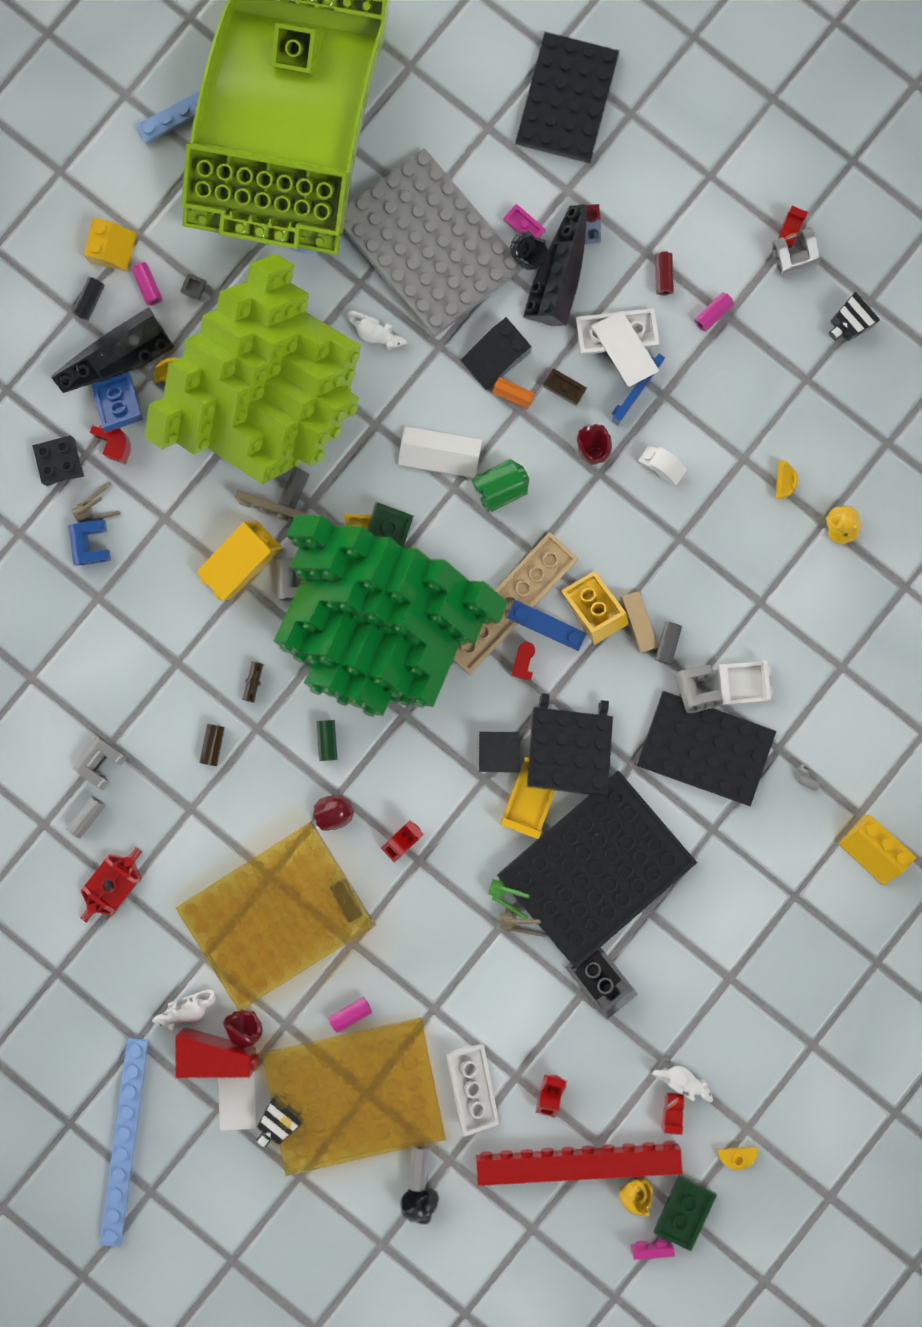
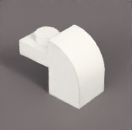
(663, 463)

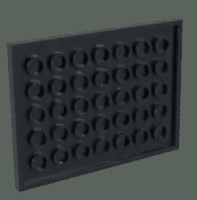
(597, 869)

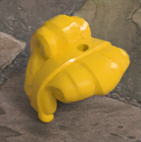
(843, 524)
(639, 1203)

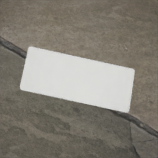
(625, 348)
(237, 1103)

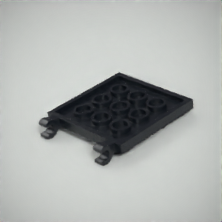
(570, 749)

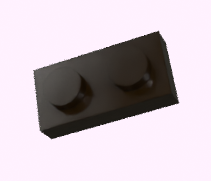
(564, 387)

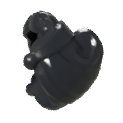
(528, 250)
(419, 1206)

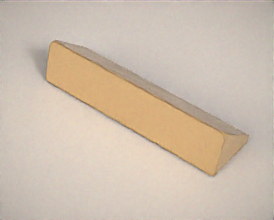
(639, 622)

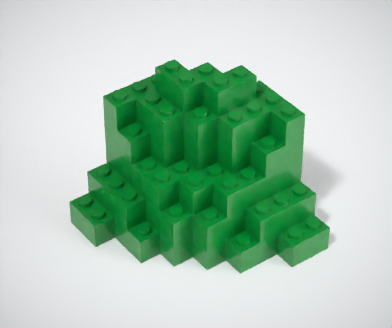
(377, 616)

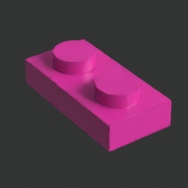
(521, 222)
(659, 1249)

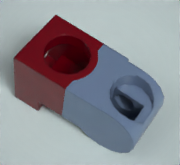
(593, 224)

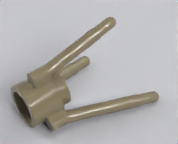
(83, 510)
(509, 922)

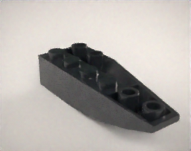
(559, 274)
(115, 353)

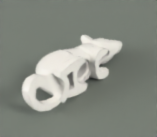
(372, 332)
(187, 1012)
(682, 1080)

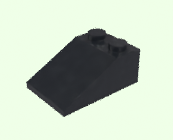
(496, 353)
(603, 983)

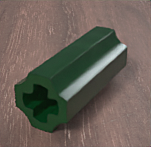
(327, 740)

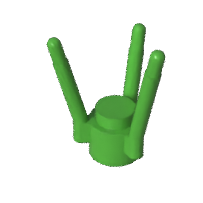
(498, 889)

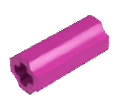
(146, 284)
(714, 312)
(350, 1015)

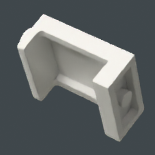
(744, 682)

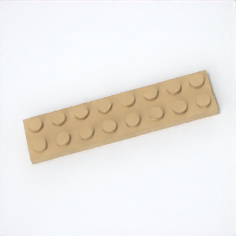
(525, 584)

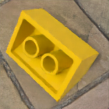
(876, 850)

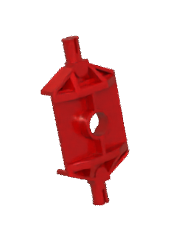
(123, 874)

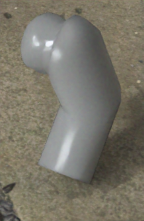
(804, 778)

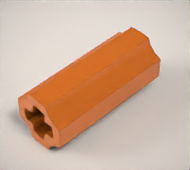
(513, 393)

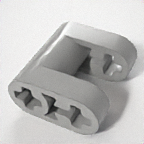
(789, 264)
(285, 579)
(692, 700)
(92, 756)

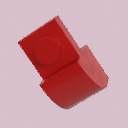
(117, 446)
(402, 841)
(550, 1095)

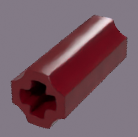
(664, 273)

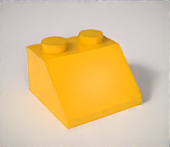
(109, 245)

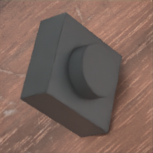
(193, 286)

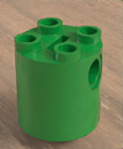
(501, 485)

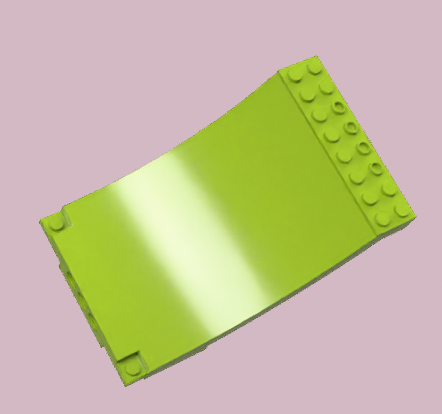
(282, 120)

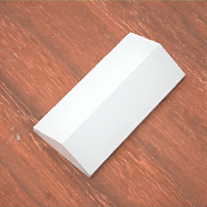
(641, 320)
(439, 452)
(472, 1089)

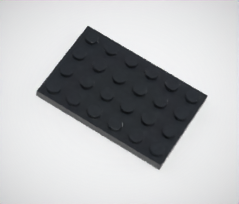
(567, 97)
(706, 749)

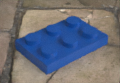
(117, 402)

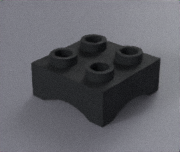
(57, 460)
(499, 751)

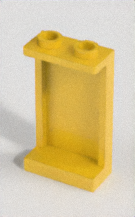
(526, 806)

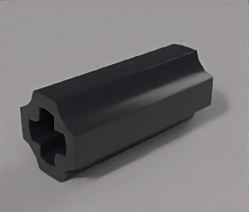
(88, 298)

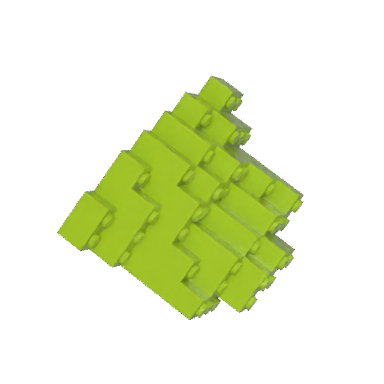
(259, 379)

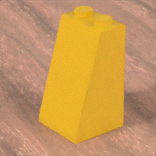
(239, 559)

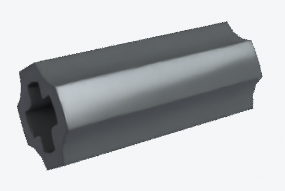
(294, 488)
(668, 643)

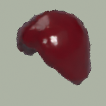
(594, 443)
(333, 812)
(243, 1028)

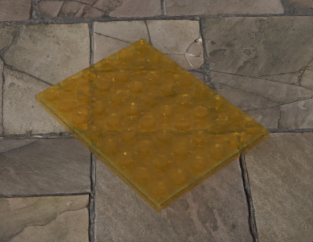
(275, 916)
(355, 1095)

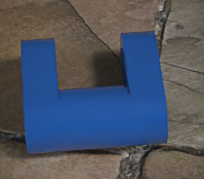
(80, 545)

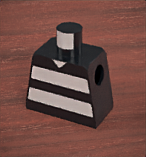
(853, 319)
(270, 1125)

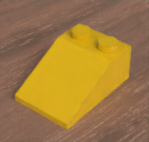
(595, 607)

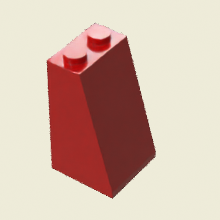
(211, 1056)

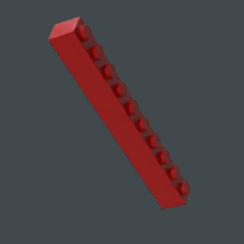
(579, 1164)

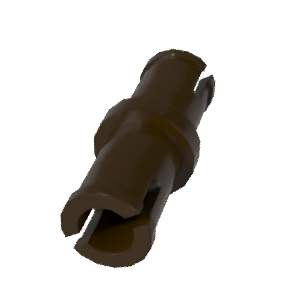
(253, 681)

